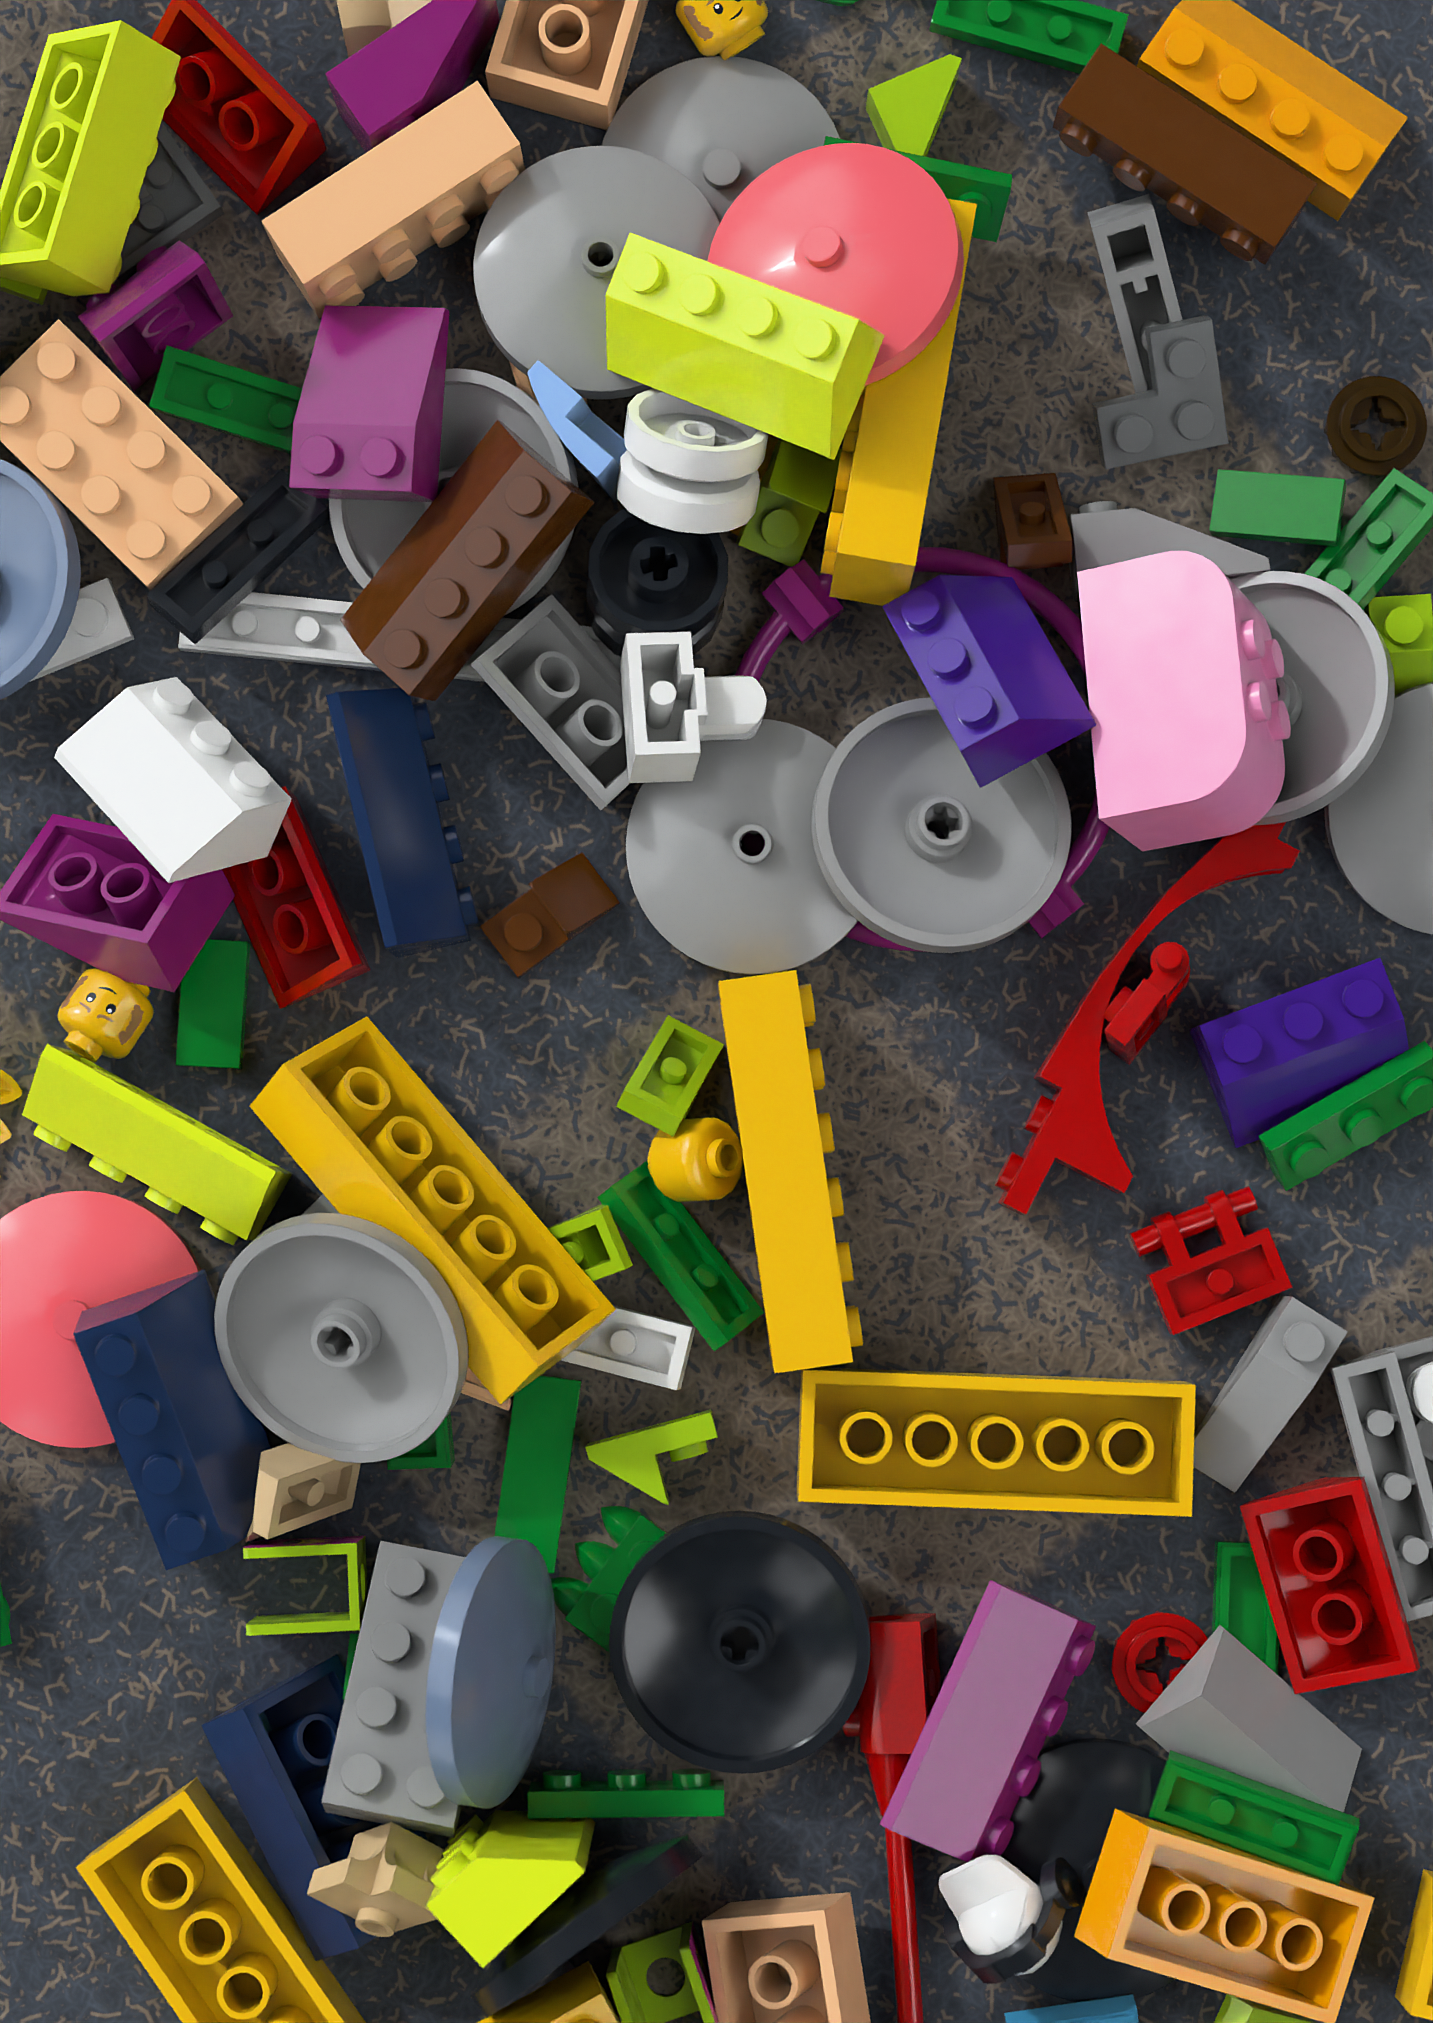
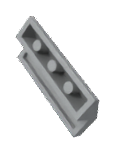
(1396, 1460)

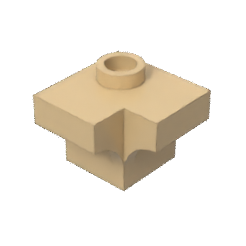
(381, 1881)

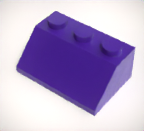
(988, 671)
(1299, 1047)

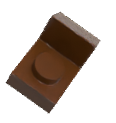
(1031, 522)
(549, 914)

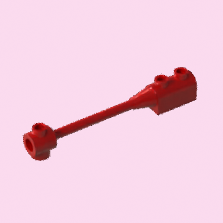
(888, 1721)

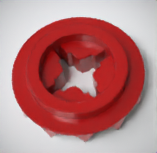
(1139, 1644)

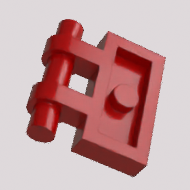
(1139, 1013)
(1218, 1279)

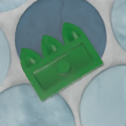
(592, 1605)

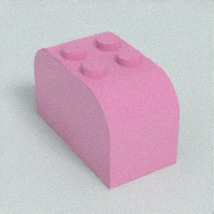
(1180, 700)

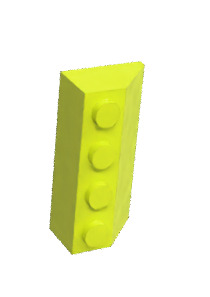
(83, 157)
(736, 345)
(154, 1144)
(505, 1875)

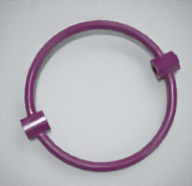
(806, 609)

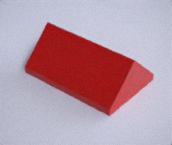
(234, 108)
(296, 914)
(1329, 1584)

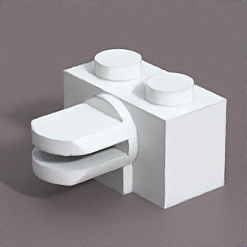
(676, 707)

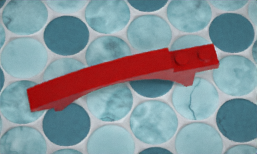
(1074, 1122)

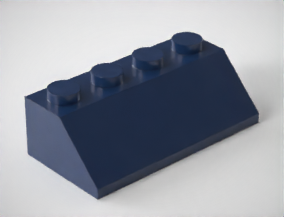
(401, 821)
(175, 1415)
(278, 1764)

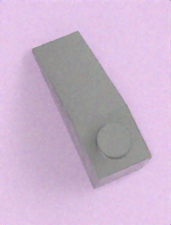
(1135, 278)
(1111, 536)
(1264, 1390)

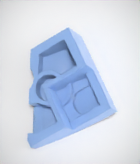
(579, 428)

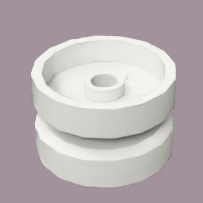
(688, 466)

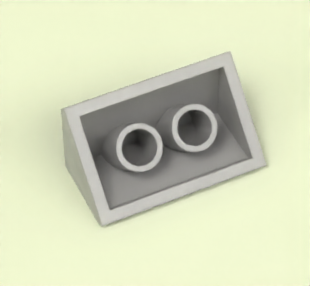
(563, 696)
(1251, 1723)

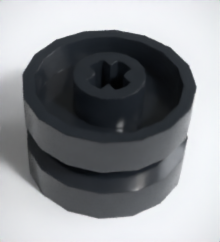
(654, 582)

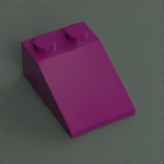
(411, 68)
(160, 305)
(372, 405)
(108, 905)

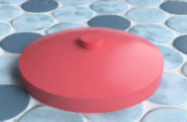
(853, 235)
(54, 1264)

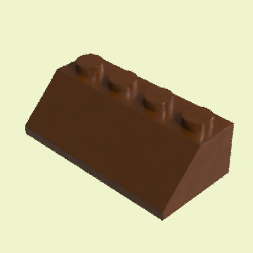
(1182, 156)
(464, 563)

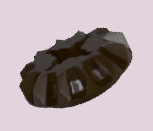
(1394, 405)

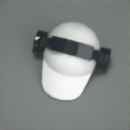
(1002, 1918)

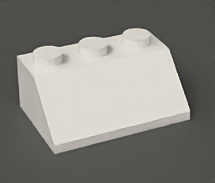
(175, 781)

